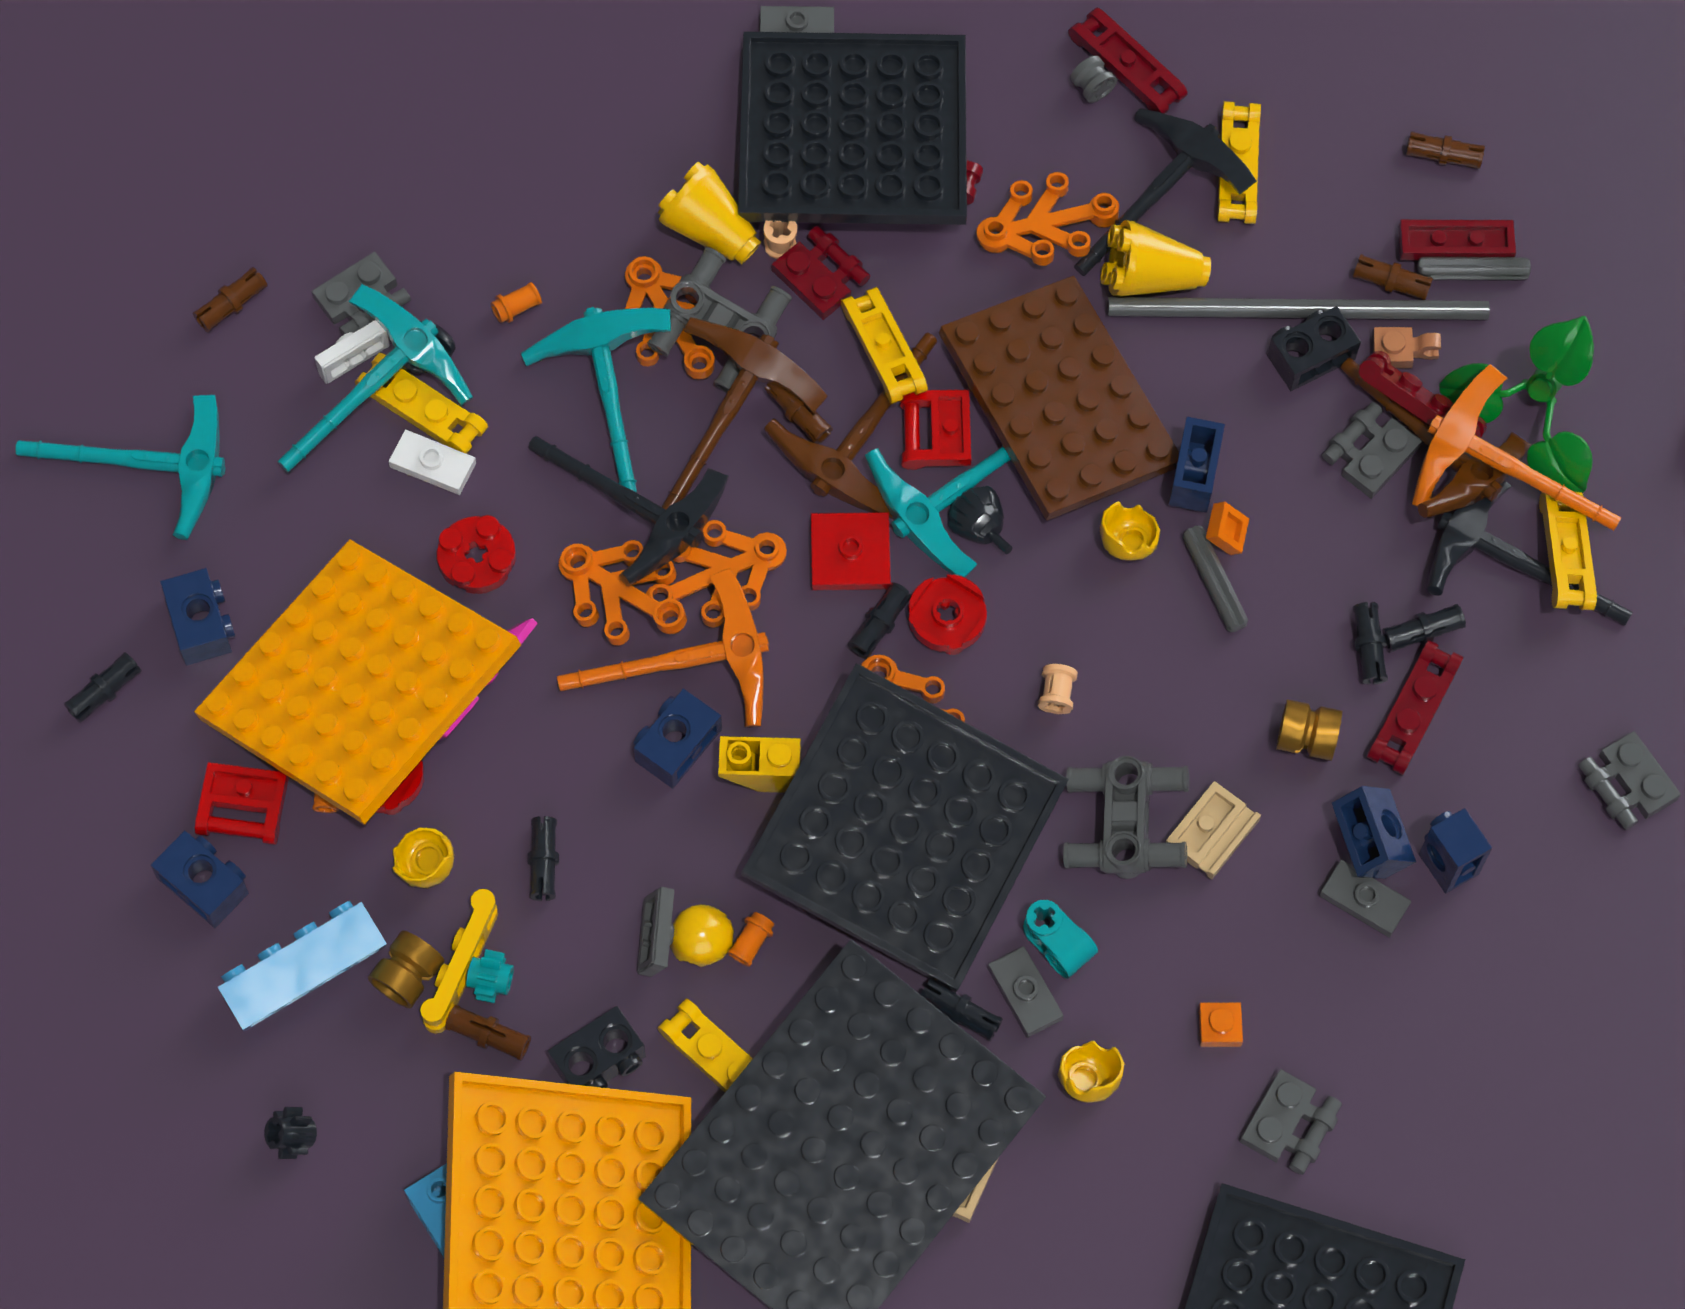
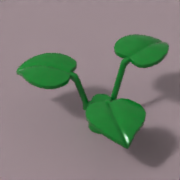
(1562, 357)

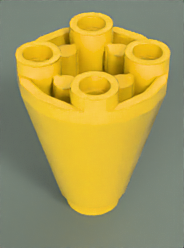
(709, 215)
(1150, 262)

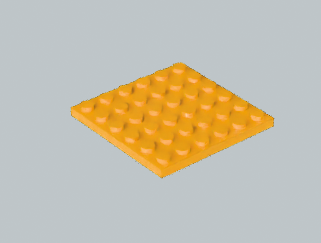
(357, 680)
(550, 1196)

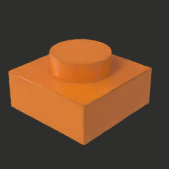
(1227, 528)
(1220, 1024)

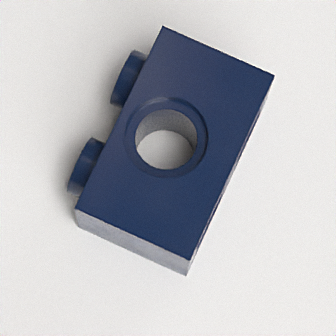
(1197, 464)
(198, 638)
(669, 759)
(1373, 832)
(1454, 849)
(211, 898)

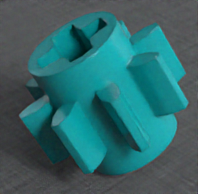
(490, 976)

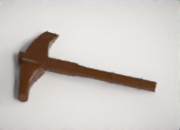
(758, 362)
(833, 469)
(1473, 477)

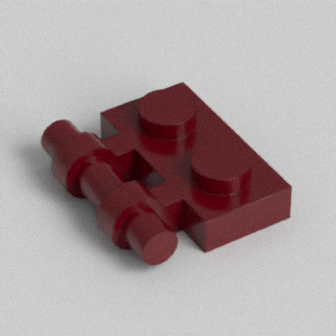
(812, 280)

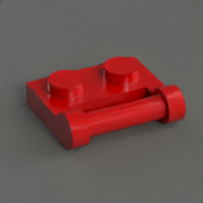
(948, 429)
(242, 790)

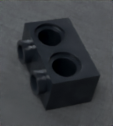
(1318, 354)
(589, 1045)

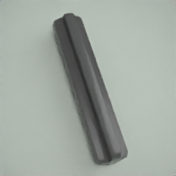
(1475, 268)
(1215, 579)

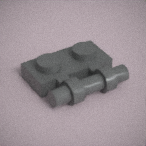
(337, 291)
(1380, 458)
(1637, 774)
(1278, 1117)

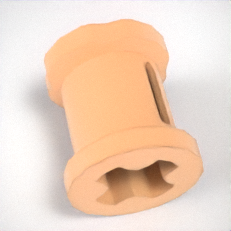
(779, 237)
(1057, 688)

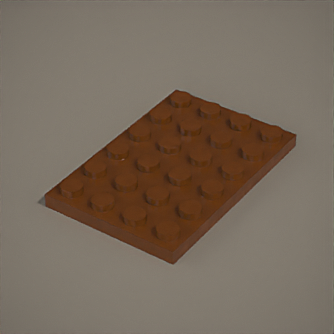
(1060, 397)

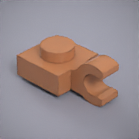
(1403, 347)

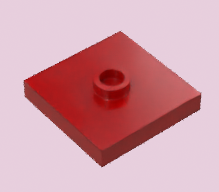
(850, 551)

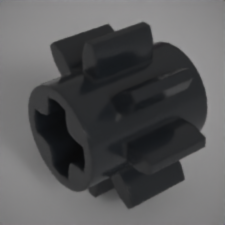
(290, 1132)

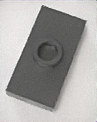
(797, 19)
(1365, 899)
(656, 932)
(1025, 992)

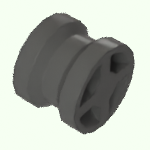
(1093, 79)

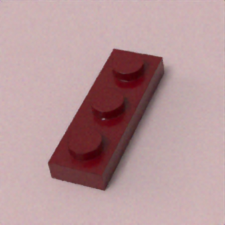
(1456, 238)

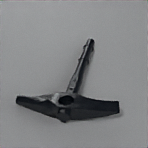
(1194, 148)
(674, 527)
(1466, 531)

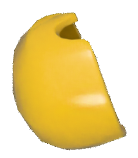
(1129, 532)
(423, 857)
(702, 935)
(1091, 1072)

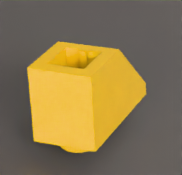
(759, 762)

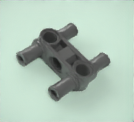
(718, 310)
(1126, 817)

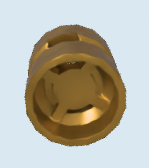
(1309, 729)
(409, 964)

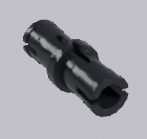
(879, 620)
(1424, 627)
(1370, 643)
(102, 687)
(543, 858)
(962, 1010)

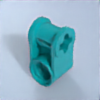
(1063, 942)

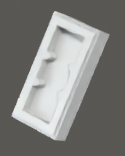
(351, 351)
(432, 462)

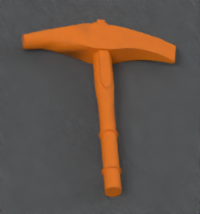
(1457, 435)
(740, 647)

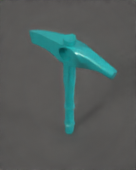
(597, 336)
(412, 343)
(196, 464)
(919, 515)

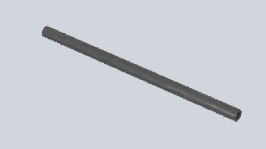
(1297, 308)

